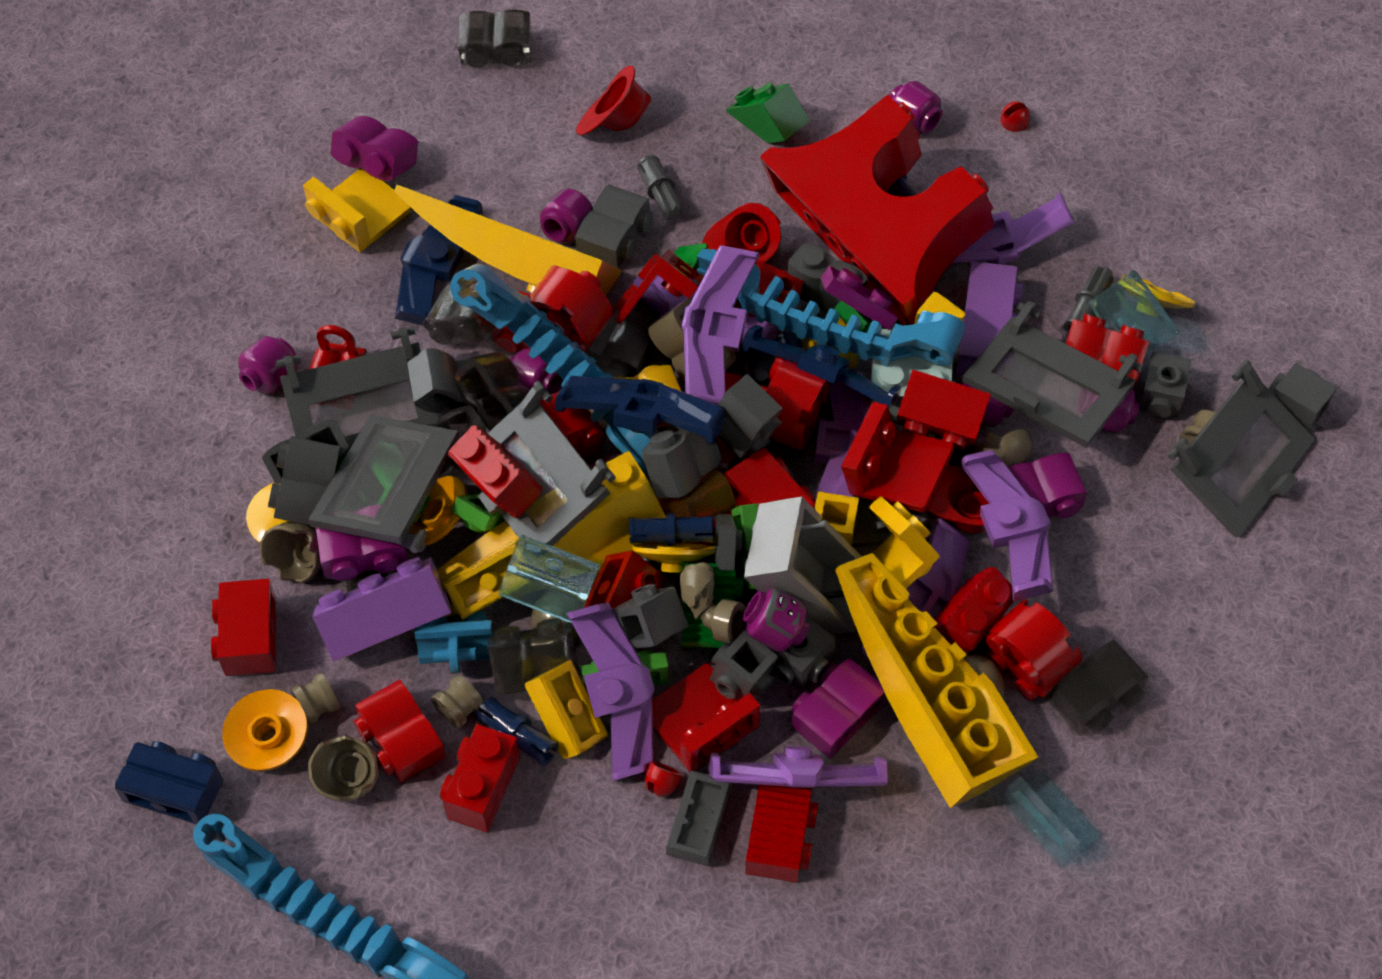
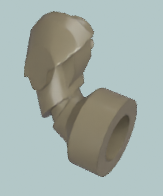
(697, 589)

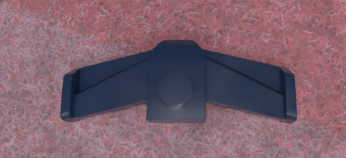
(425, 261)
(821, 362)
(642, 405)

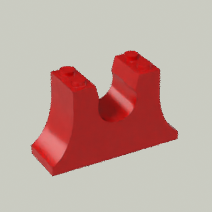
(892, 239)

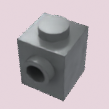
(1164, 385)
(1303, 394)
(651, 615)

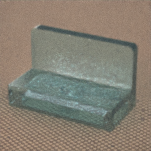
(1134, 305)
(548, 578)
(1050, 817)

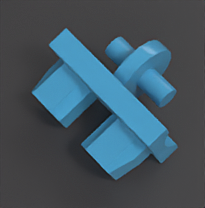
(454, 641)

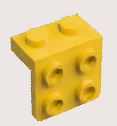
(357, 208)
(906, 550)

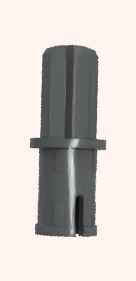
(660, 186)
(1099, 281)

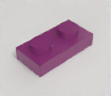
(848, 288)

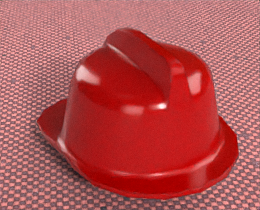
(618, 106)
(747, 228)
(958, 501)

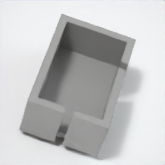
(800, 557)

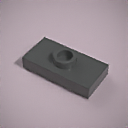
(726, 541)
(698, 819)

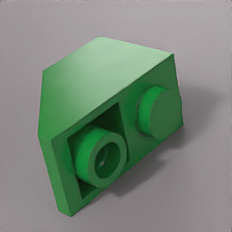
(769, 111)

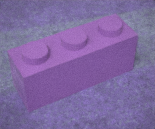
(988, 308)
(381, 608)

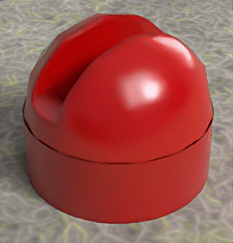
(1019, 116)
(662, 779)

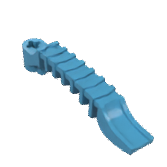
(510, 308)
(931, 338)
(321, 914)

